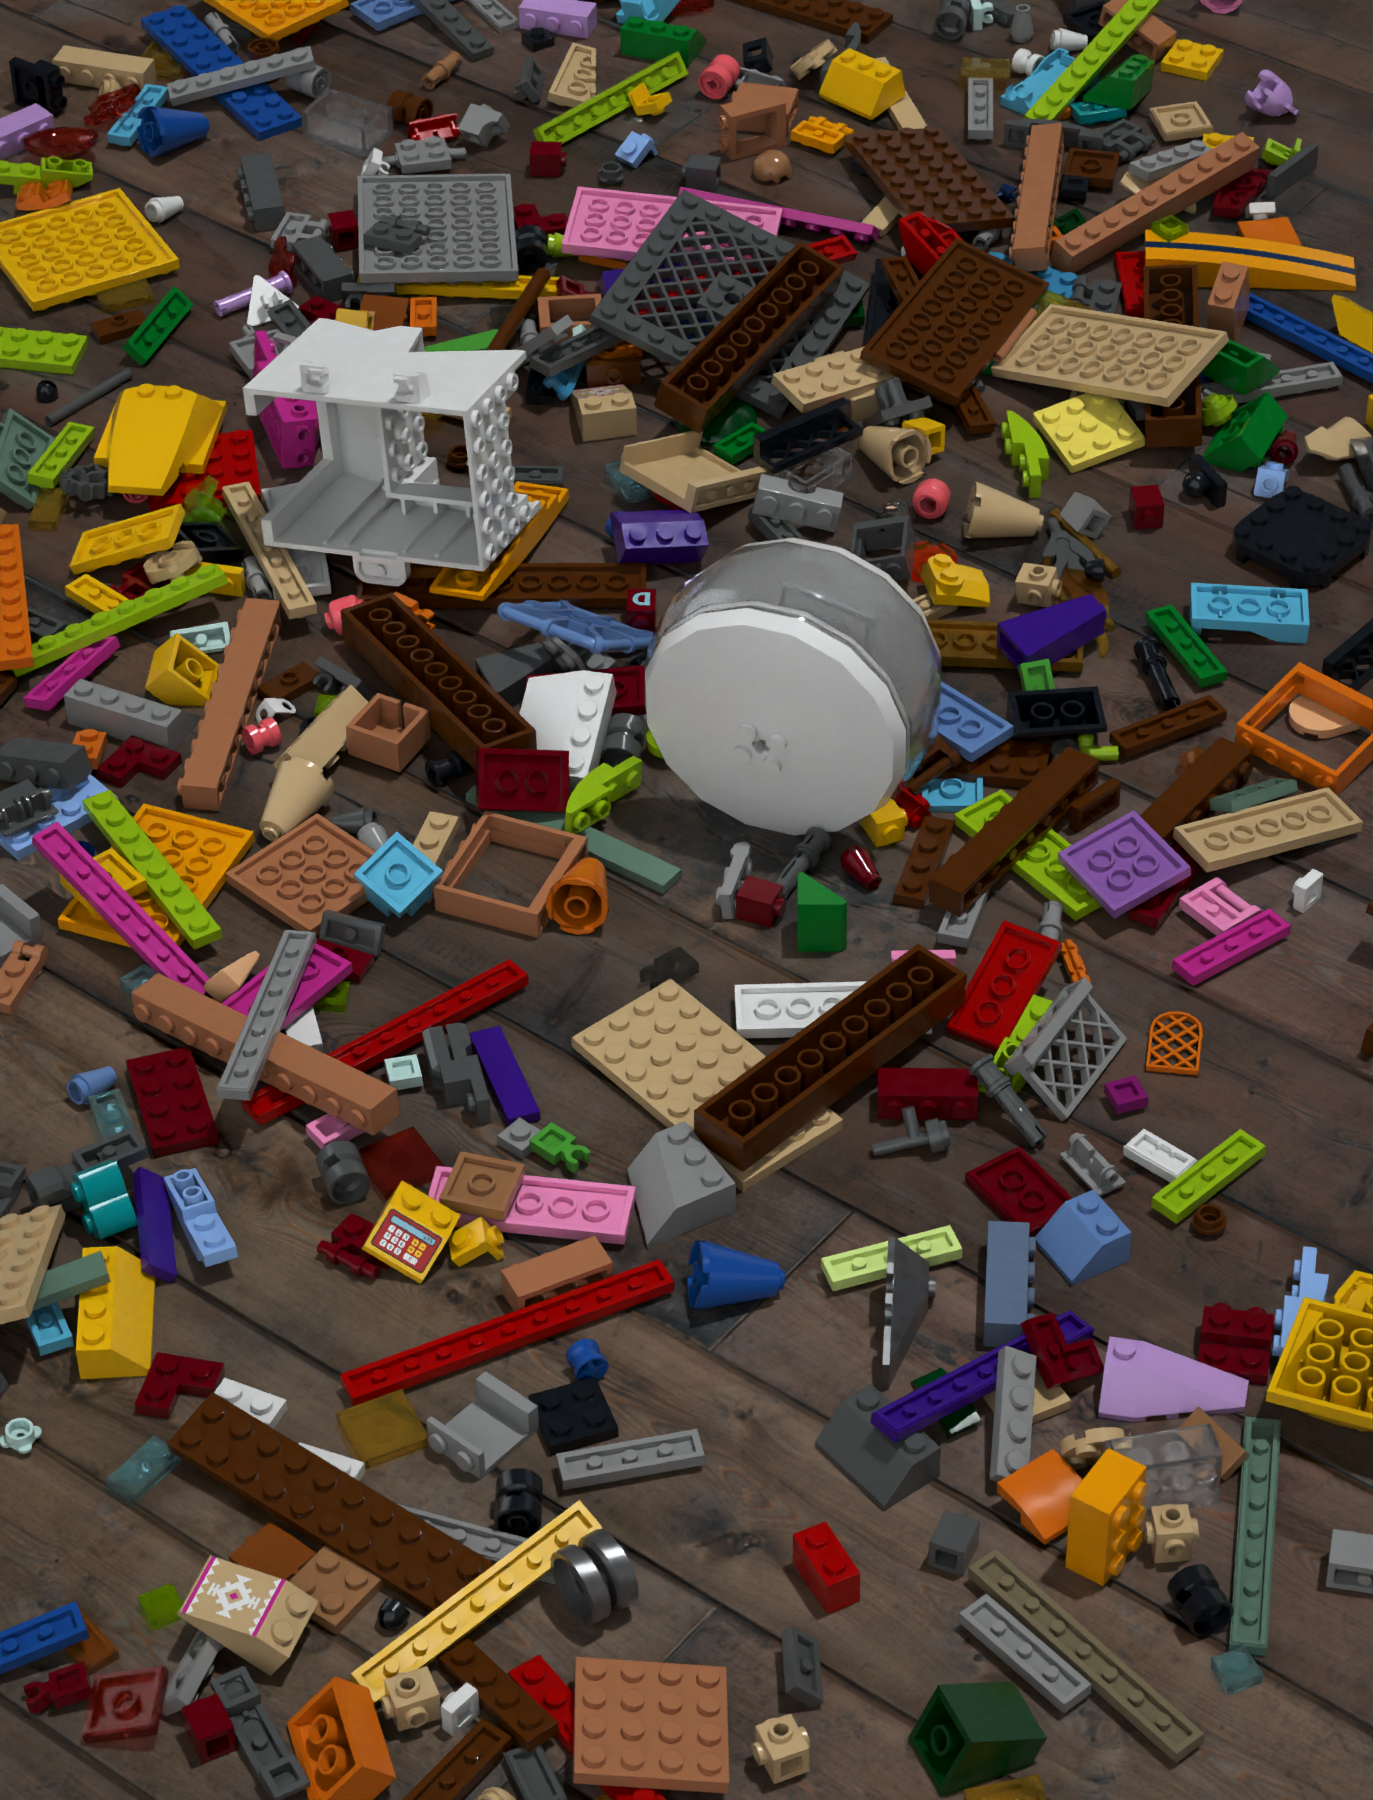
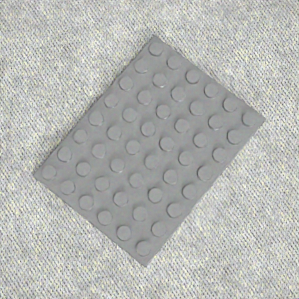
(467, 221)

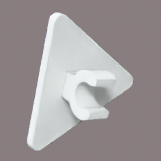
(262, 299)

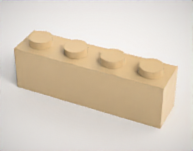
(91, 66)
(327, 732)

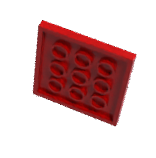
(230, 463)

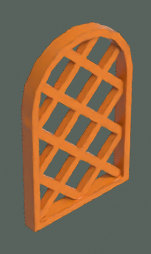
(1168, 1068)

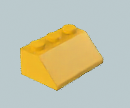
(862, 84)

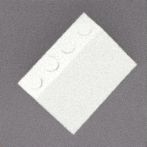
(571, 715)

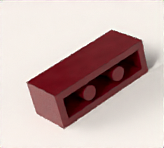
(932, 1091)

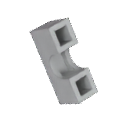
(814, 510)

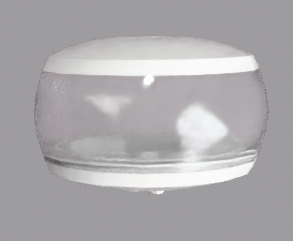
(793, 686)

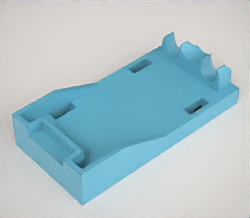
(1029, 91)
(1267, 611)

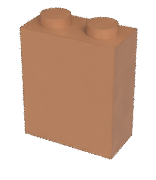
(758, 123)
(1229, 300)

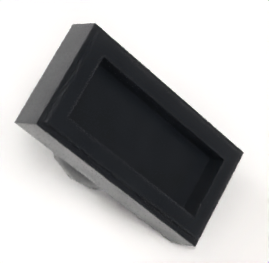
(1204, 481)

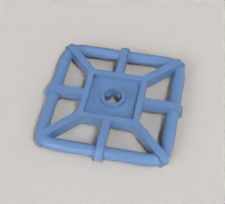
(576, 626)

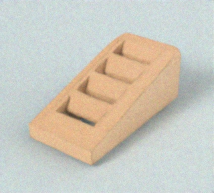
(231, 977)

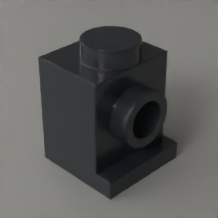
(760, 62)

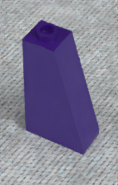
(1051, 631)

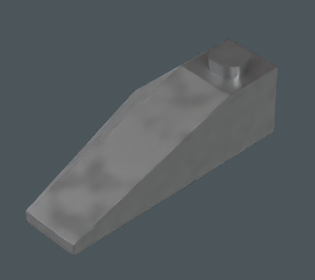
(905, 1304)

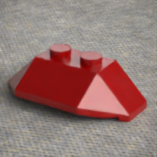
(925, 240)

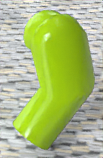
(1102, 753)

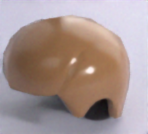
(772, 166)

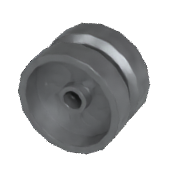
(594, 1577)

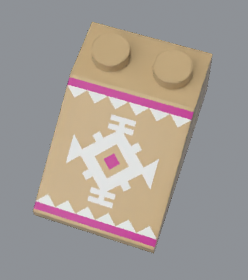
(605, 412)
(248, 1612)

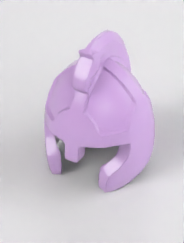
(1270, 96)

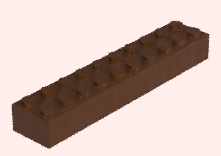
(1173, 298)
(748, 337)
(433, 678)
(829, 1057)

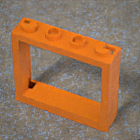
(1325, 692)

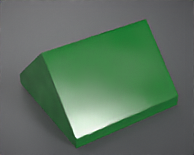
(820, 917)

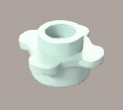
(20, 1435)

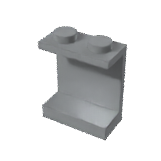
(17, 922)
(486, 1428)

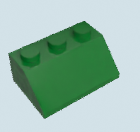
(657, 40)
(1124, 84)
(1247, 435)

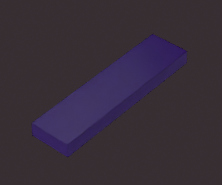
(504, 1075)
(154, 1225)

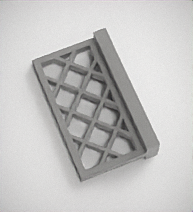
(1053, 1026)

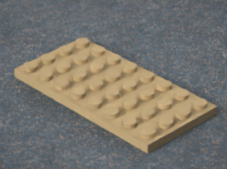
(1110, 354)
(678, 1056)

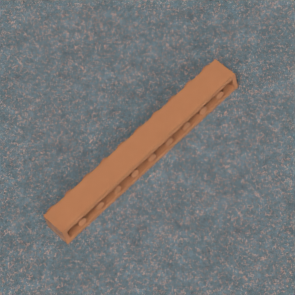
(1037, 198)
(1154, 202)
(230, 705)
(290, 1065)

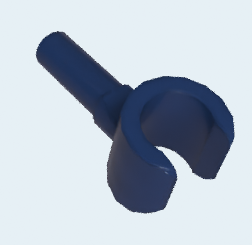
(1006, 192)

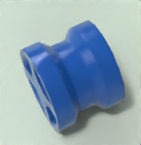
(587, 1360)

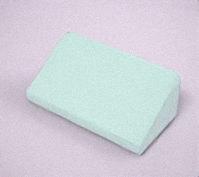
(207, 638)

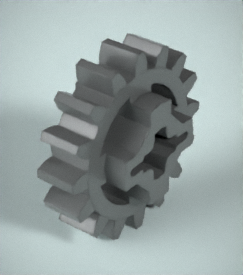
(86, 481)

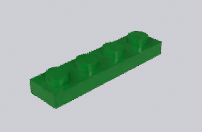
(157, 326)
(1186, 646)

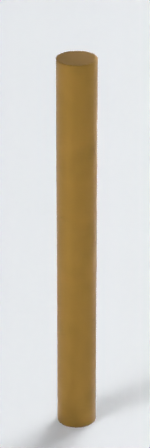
(1110, 566)

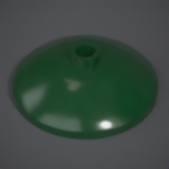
(730, 419)

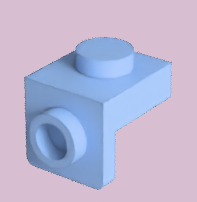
(635, 149)
(1270, 479)

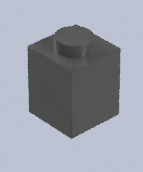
(702, 172)
(953, 1543)

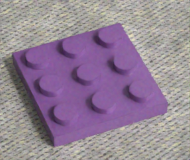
(1124, 864)

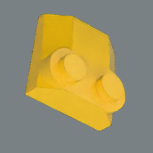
(954, 583)

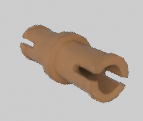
(441, 70)

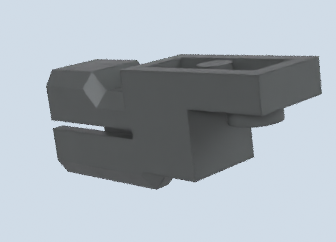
(456, 1069)
(52, 1184)

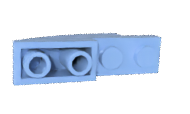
(199, 1218)
(1310, 1285)

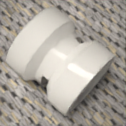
(1025, 61)

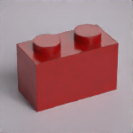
(826, 1567)

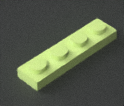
(870, 1262)

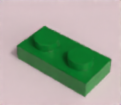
(738, 444)

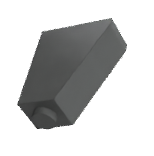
(508, 669)

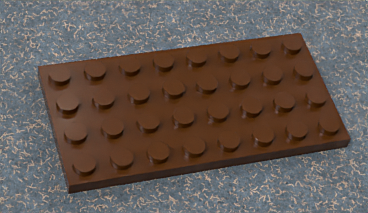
(930, 176)
(954, 321)

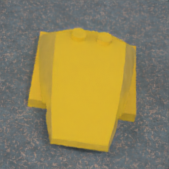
(156, 436)
(1330, 1358)

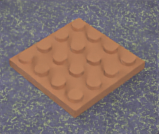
(305, 874)
(650, 1725)

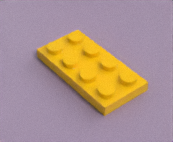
(127, 539)

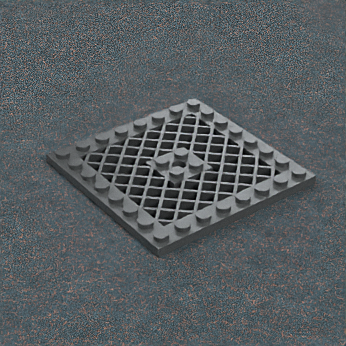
(691, 214)

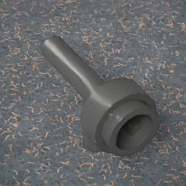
(935, 1135)

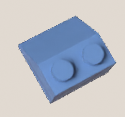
(1084, 1238)

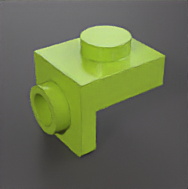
(1277, 154)

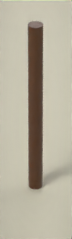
(520, 310)

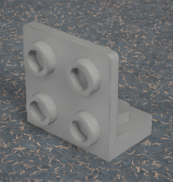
(577, 658)

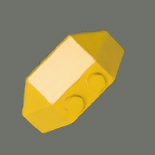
(1354, 322)

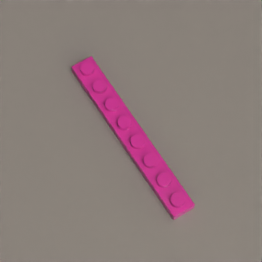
(811, 221)
(118, 907)

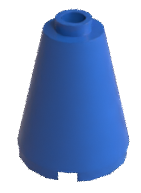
(169, 129)
(729, 1276)

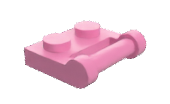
(1217, 906)

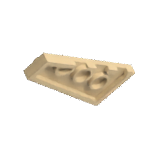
(575, 77)

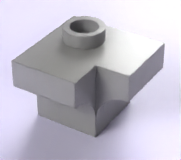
(482, 124)

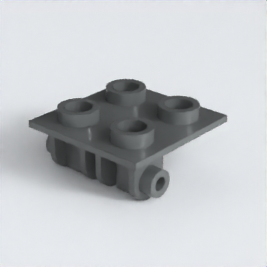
(24, 806)

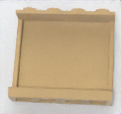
(687, 473)

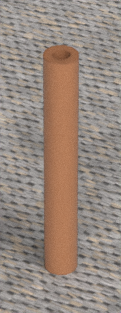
(1016, 334)

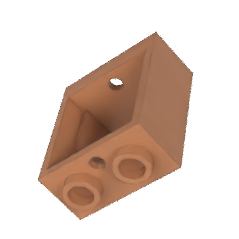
(775, 136)
(576, 306)

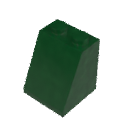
(975, 1734)

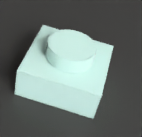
(403, 1072)

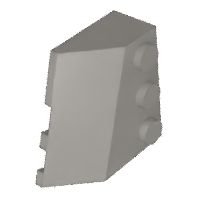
(679, 1185)

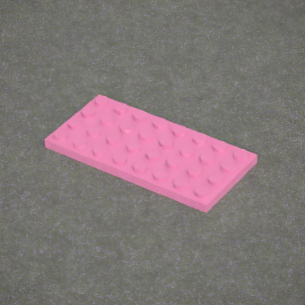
(619, 222)

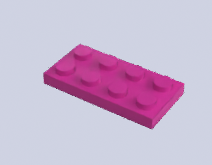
(319, 977)

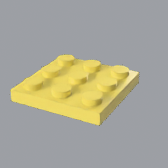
(1088, 430)

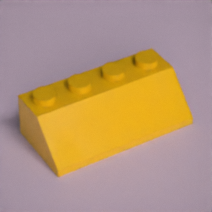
(116, 1319)

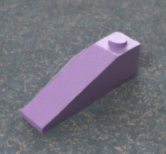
(1154, 1381)

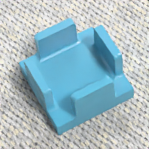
(646, 9)
(398, 877)

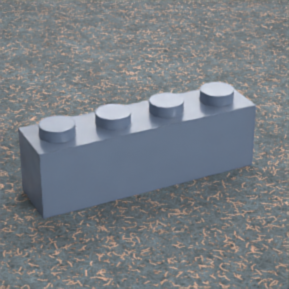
(1007, 1281)

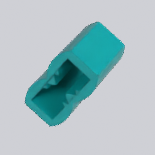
(103, 1199)

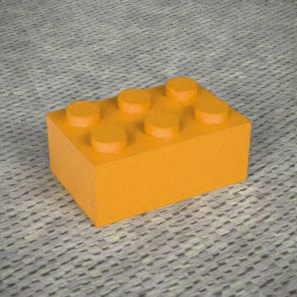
(1106, 1517)

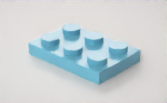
(952, 794)

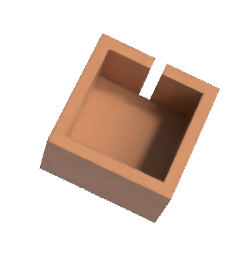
(379, 734)

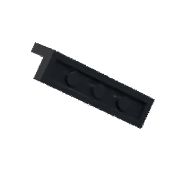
(802, 432)
(1353, 652)

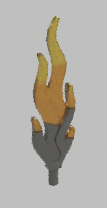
(1068, 555)

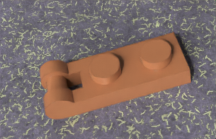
(18, 974)

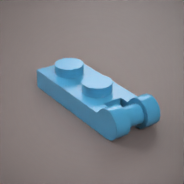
(564, 381)

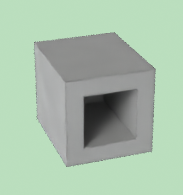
(1085, 515)

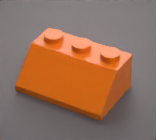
(341, 1744)

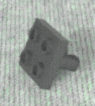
(895, 406)

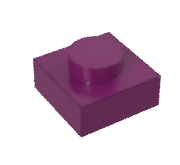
(1126, 1094)

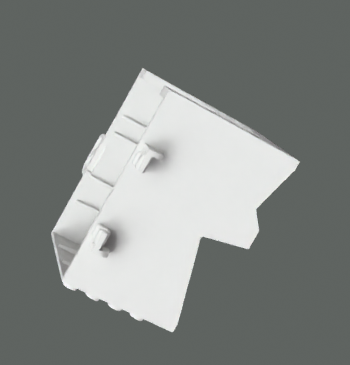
(375, 485)

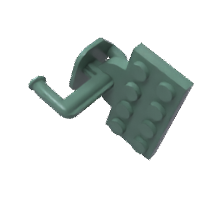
(20, 449)

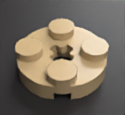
(813, 58)
(173, 563)
(1089, 1449)

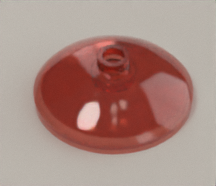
(61, 142)

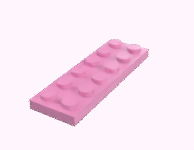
(559, 1208)

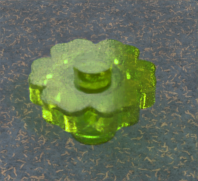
(202, 504)

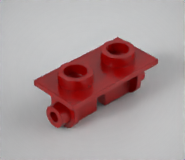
(443, 126)
(914, 806)

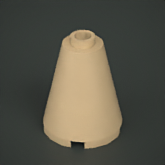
(897, 451)
(999, 515)
(294, 796)

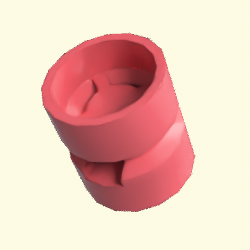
(719, 76)

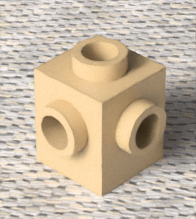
(1037, 585)
(1171, 1533)
(411, 1699)
(782, 1748)

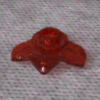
(282, 260)

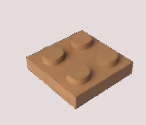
(482, 1185)
(339, 1587)

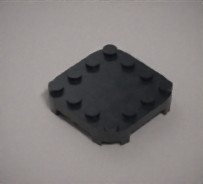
(1301, 537)

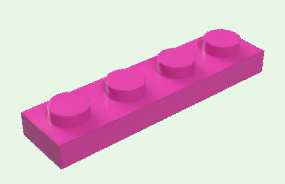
(76, 667)
(1231, 947)

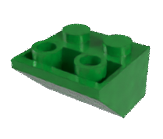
(1240, 368)

